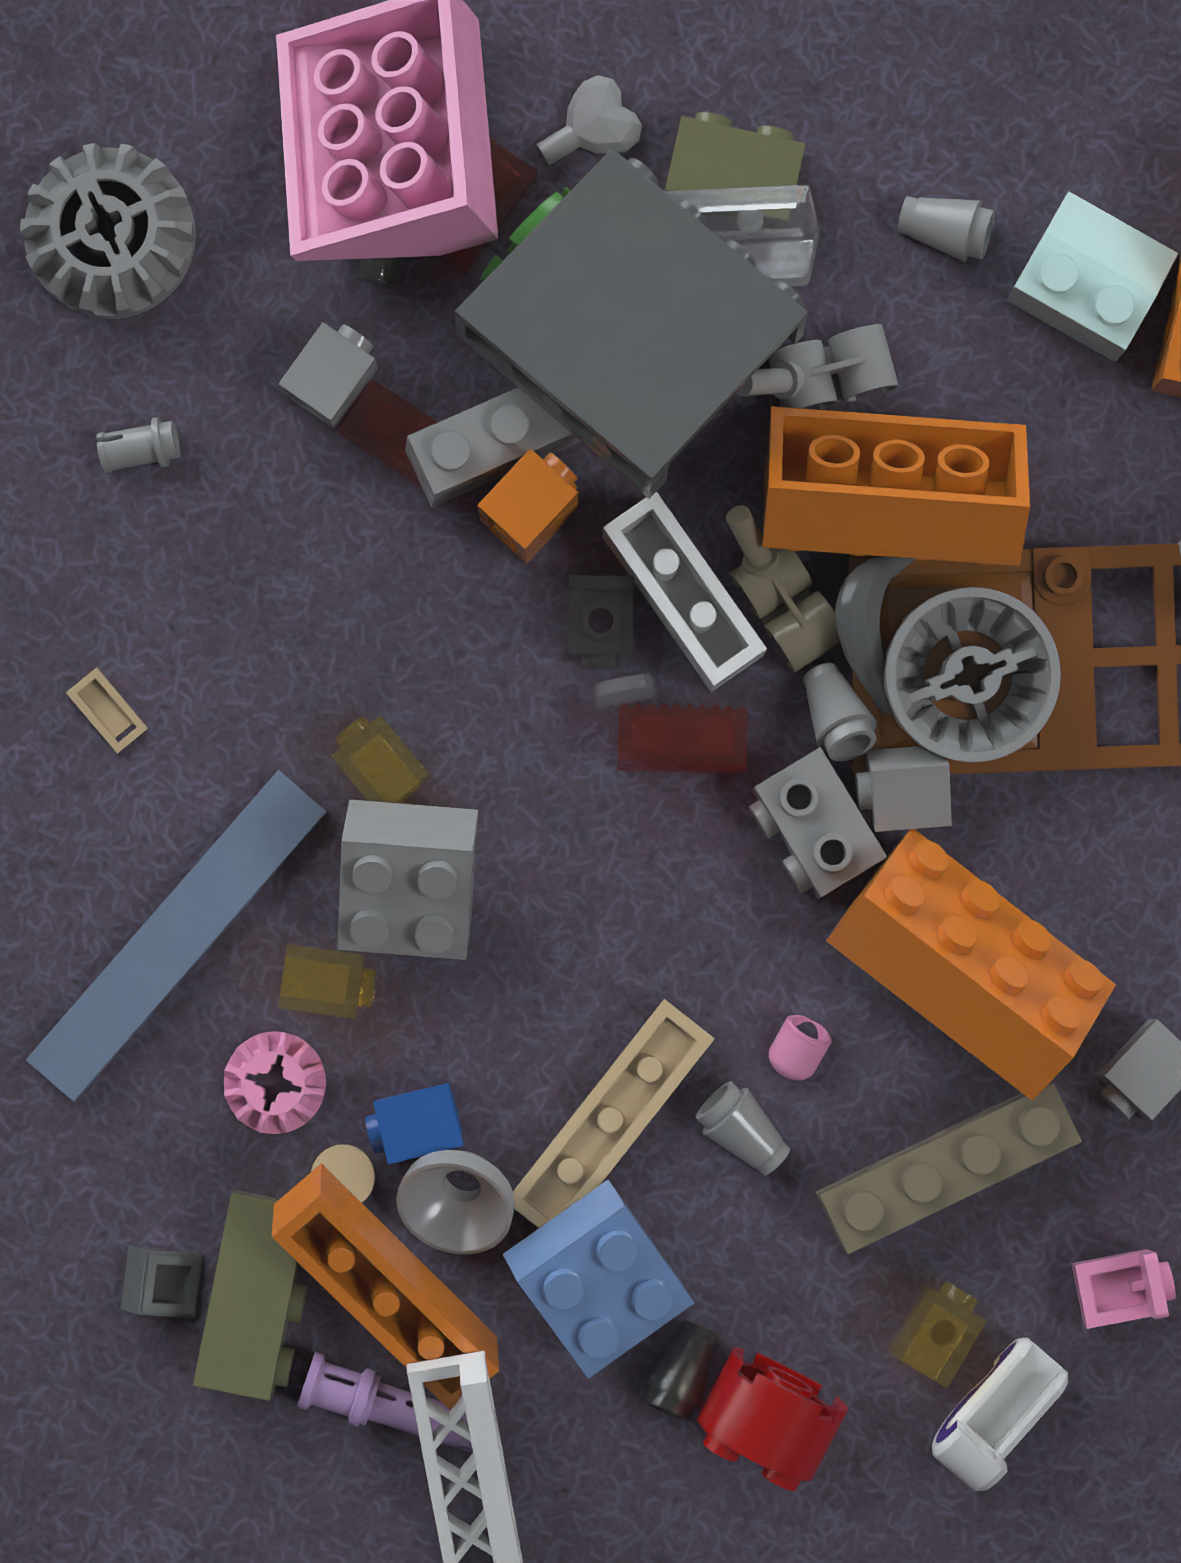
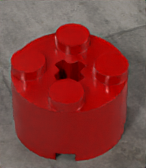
(770, 1418)

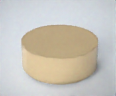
(350, 1167)

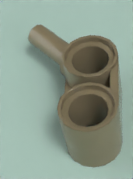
(780, 594)

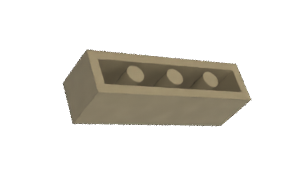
(947, 1167)

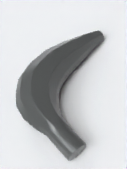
(860, 622)

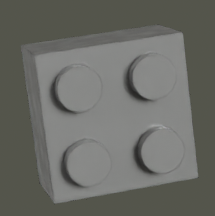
(407, 879)

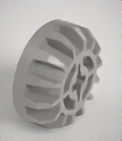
(131, 282)
(1026, 654)

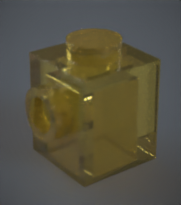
(938, 1332)

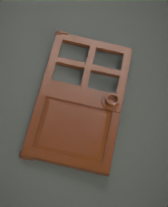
(1059, 591)

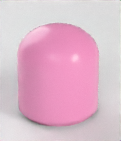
(795, 1053)

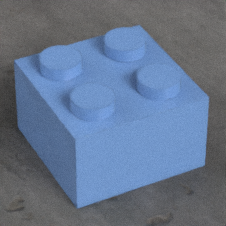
(597, 1279)

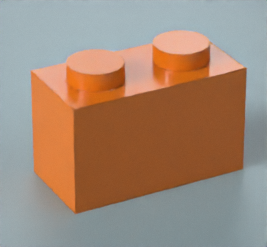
(530, 503)

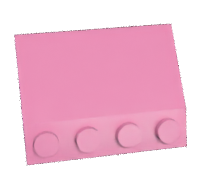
(386, 133)

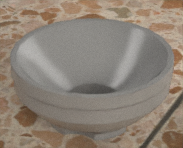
(452, 1217)

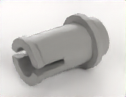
(139, 446)

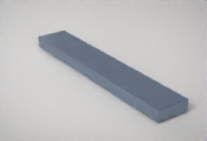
(176, 936)

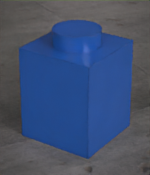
(415, 1123)

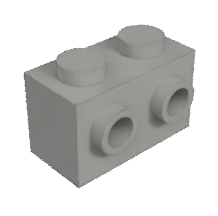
(816, 824)

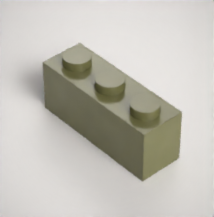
(250, 1305)

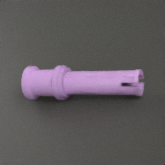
(366, 1398)

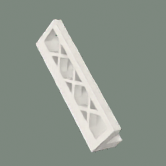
(486, 1458)

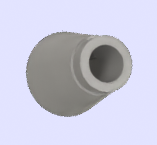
(948, 225)
(838, 715)
(741, 1127)

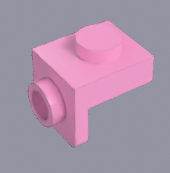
(1123, 1288)

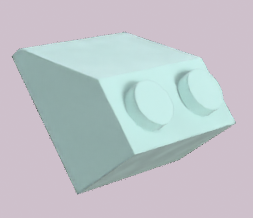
(1092, 277)

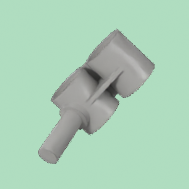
(815, 375)

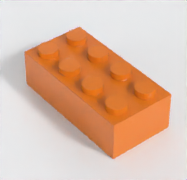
(896, 486)
(972, 964)

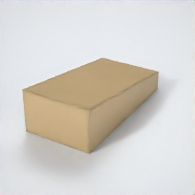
(106, 709)

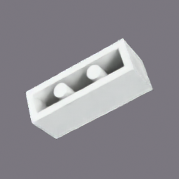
(683, 591)

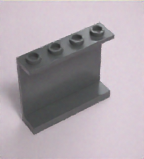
(629, 319)

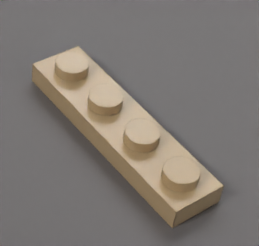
(612, 1114)

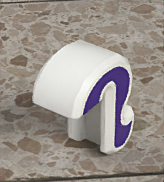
(998, 1414)

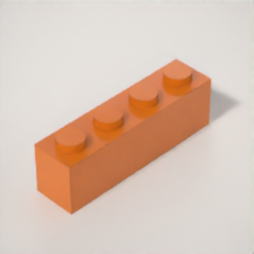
(378, 1278)

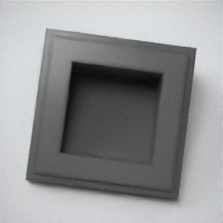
(162, 1282)

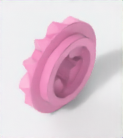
(300, 1066)

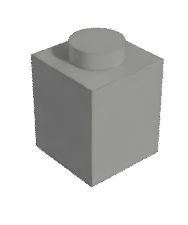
(330, 373)
(905, 789)
(1144, 1072)

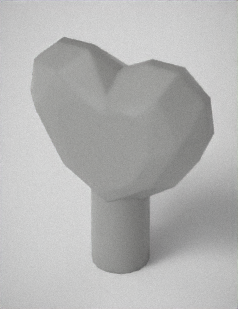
(594, 123)

